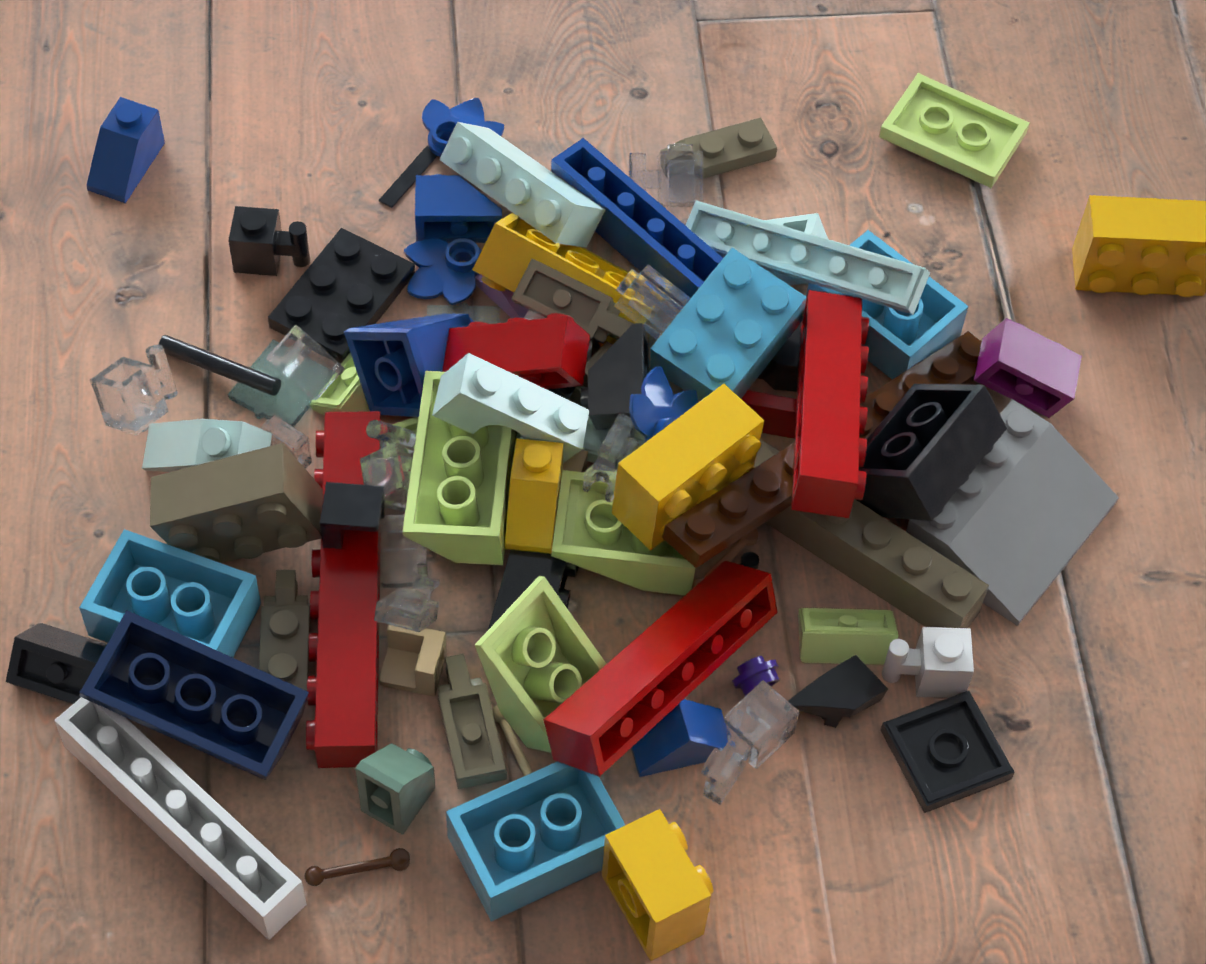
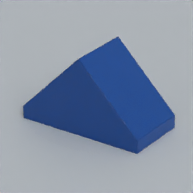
(681, 739)

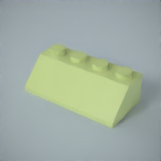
(458, 486)

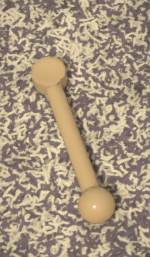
(513, 741)

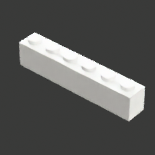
(183, 815)

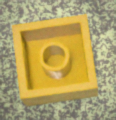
(656, 883)

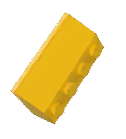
(515, 243)

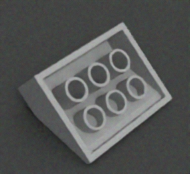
(1020, 513)

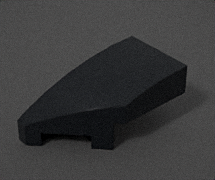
(840, 692)

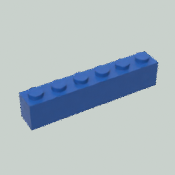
(635, 220)

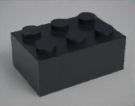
(928, 449)

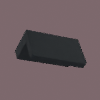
(53, 661)

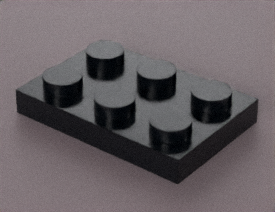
(342, 290)

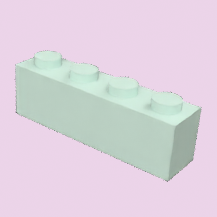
(522, 185)

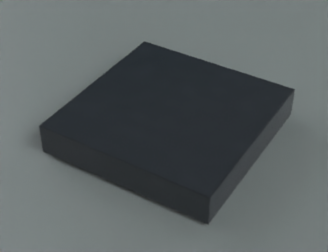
(947, 751)

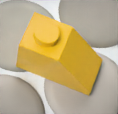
(533, 495)

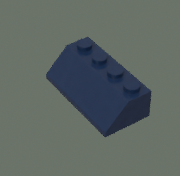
(196, 695)

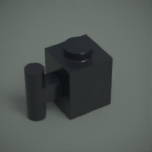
(259, 241)

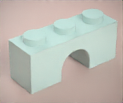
(483, 395)

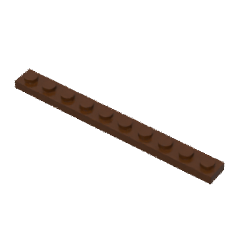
(768, 487)

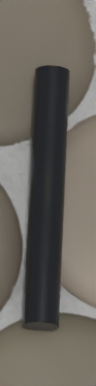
(220, 365)

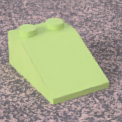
(599, 542)
(536, 660)

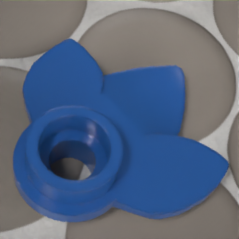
(441, 121)
(441, 269)
(657, 404)

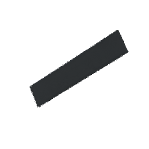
(408, 177)

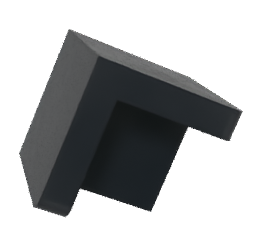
(350, 508)

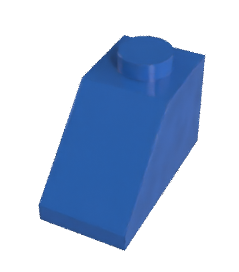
(125, 149)
(452, 209)

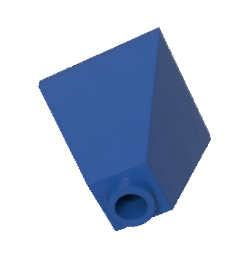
(395, 356)

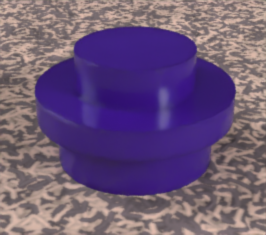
(754, 672)

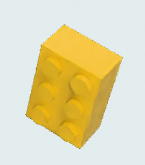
(1141, 246)
(686, 464)

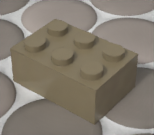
(238, 505)

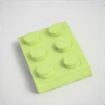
(954, 130)

